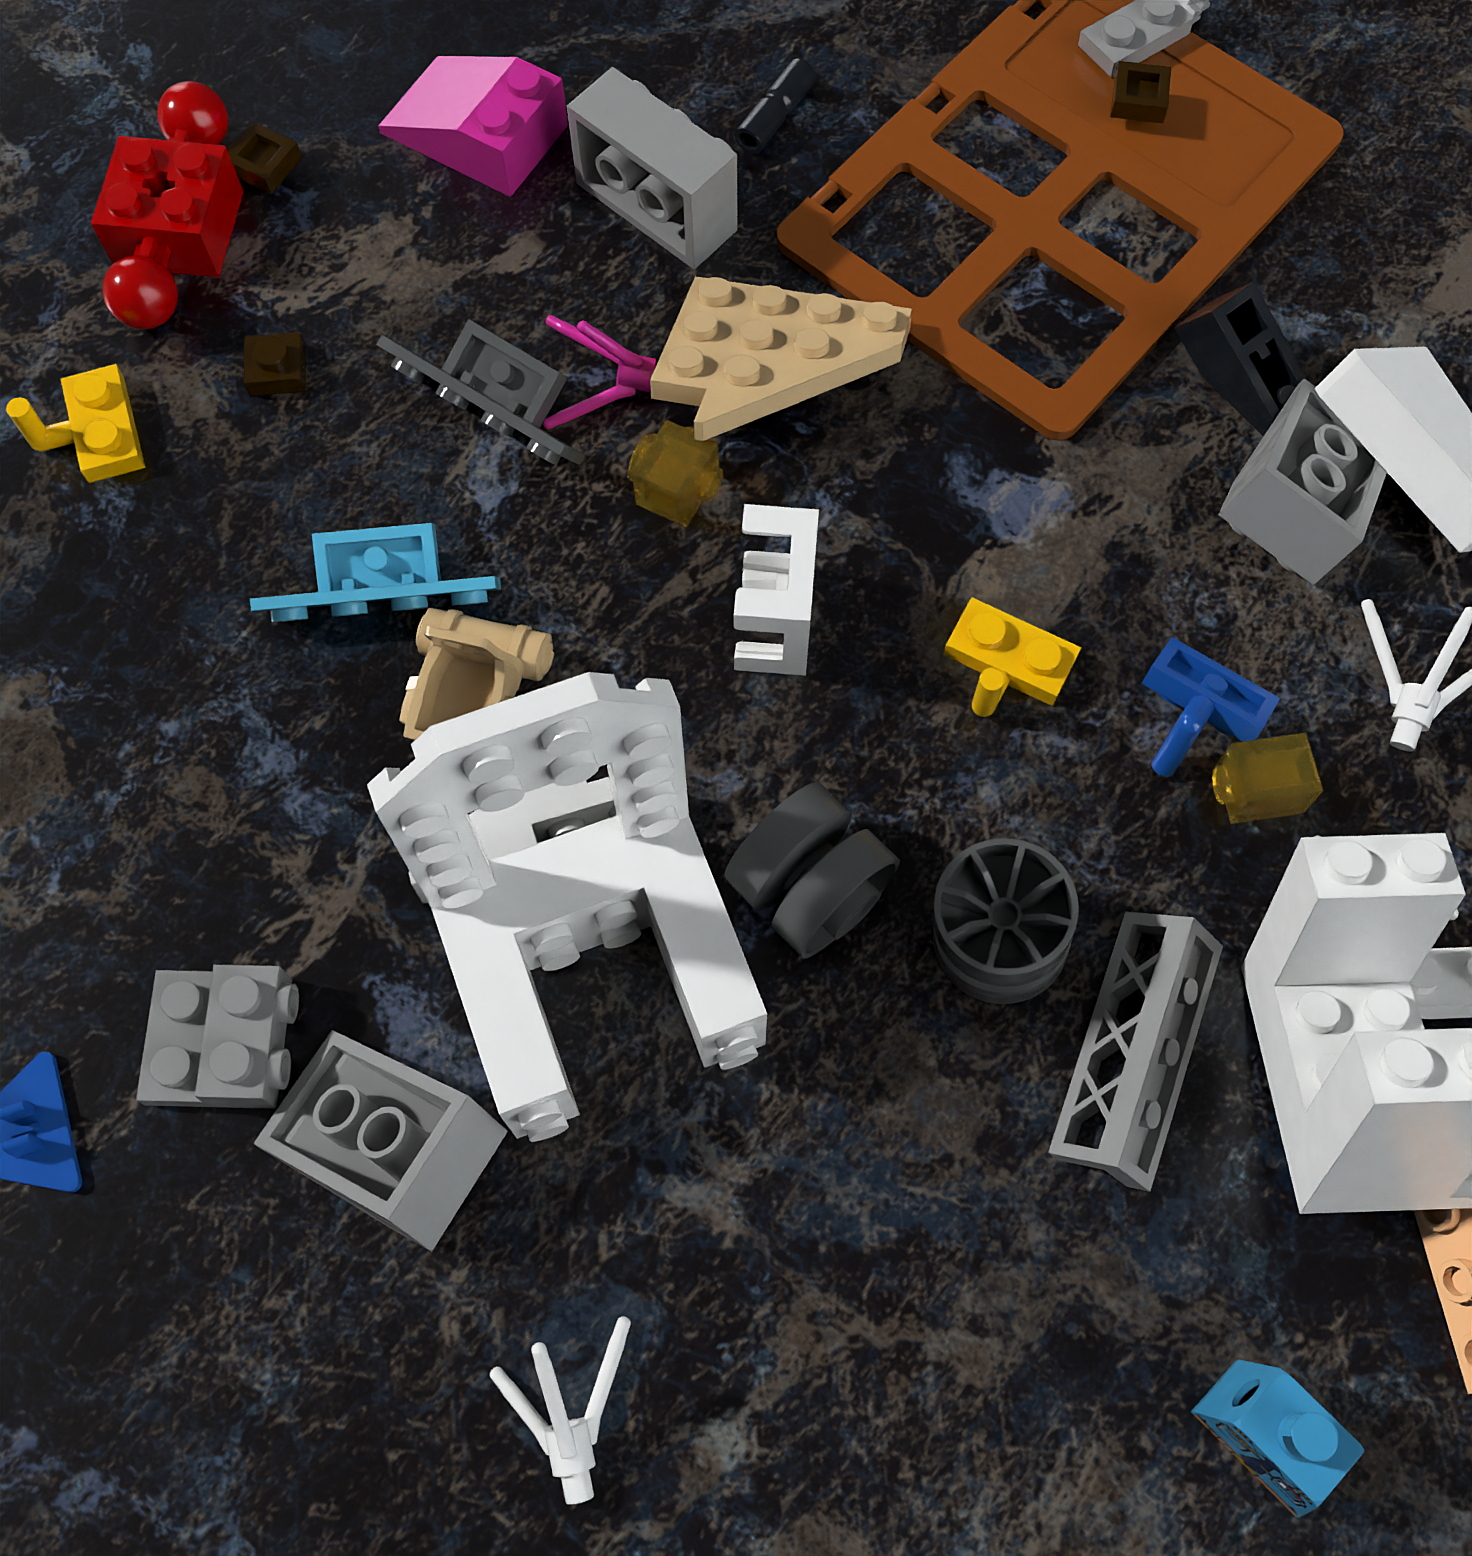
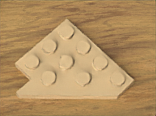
(765, 348)

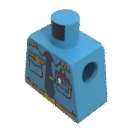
(1279, 1434)

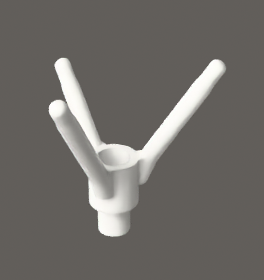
(1413, 702)
(567, 1440)

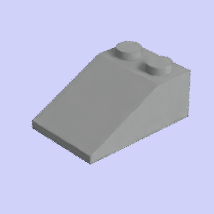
(1306, 488)
(383, 1138)

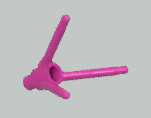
(632, 374)

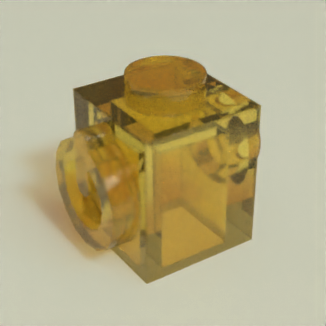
(674, 472)

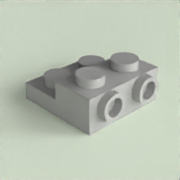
(218, 1037)

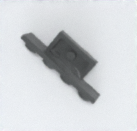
(497, 378)

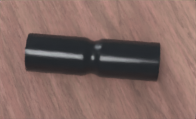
(772, 109)

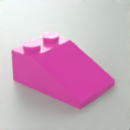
(481, 117)

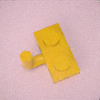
(97, 424)
(1009, 655)

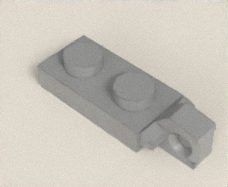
(1139, 31)

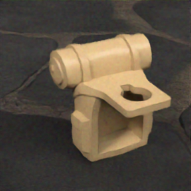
(469, 666)

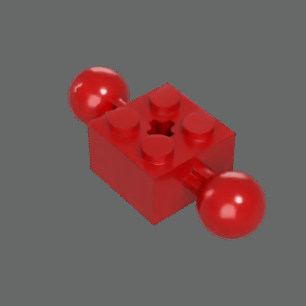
(167, 206)

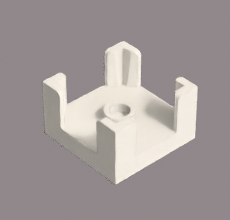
(777, 590)

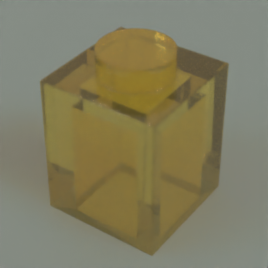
(1267, 778)

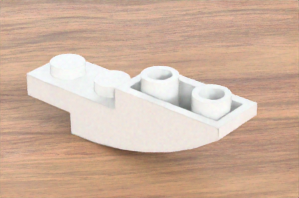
(540, 817)

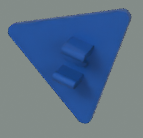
(36, 1129)

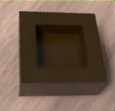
(1140, 92)
(263, 157)
(275, 364)

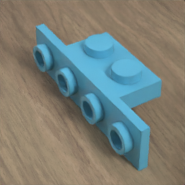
(373, 567)

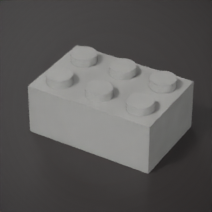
(654, 167)

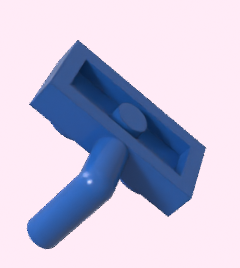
(1207, 694)

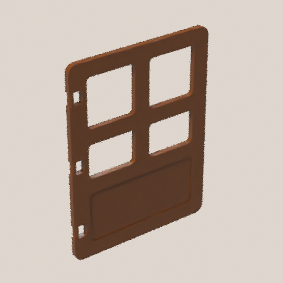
(1215, 168)

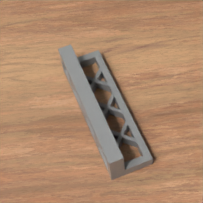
(1155, 1058)

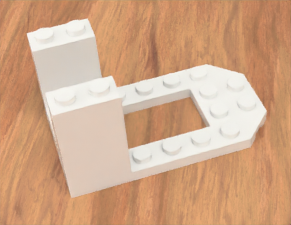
(570, 889)
(1338, 1001)

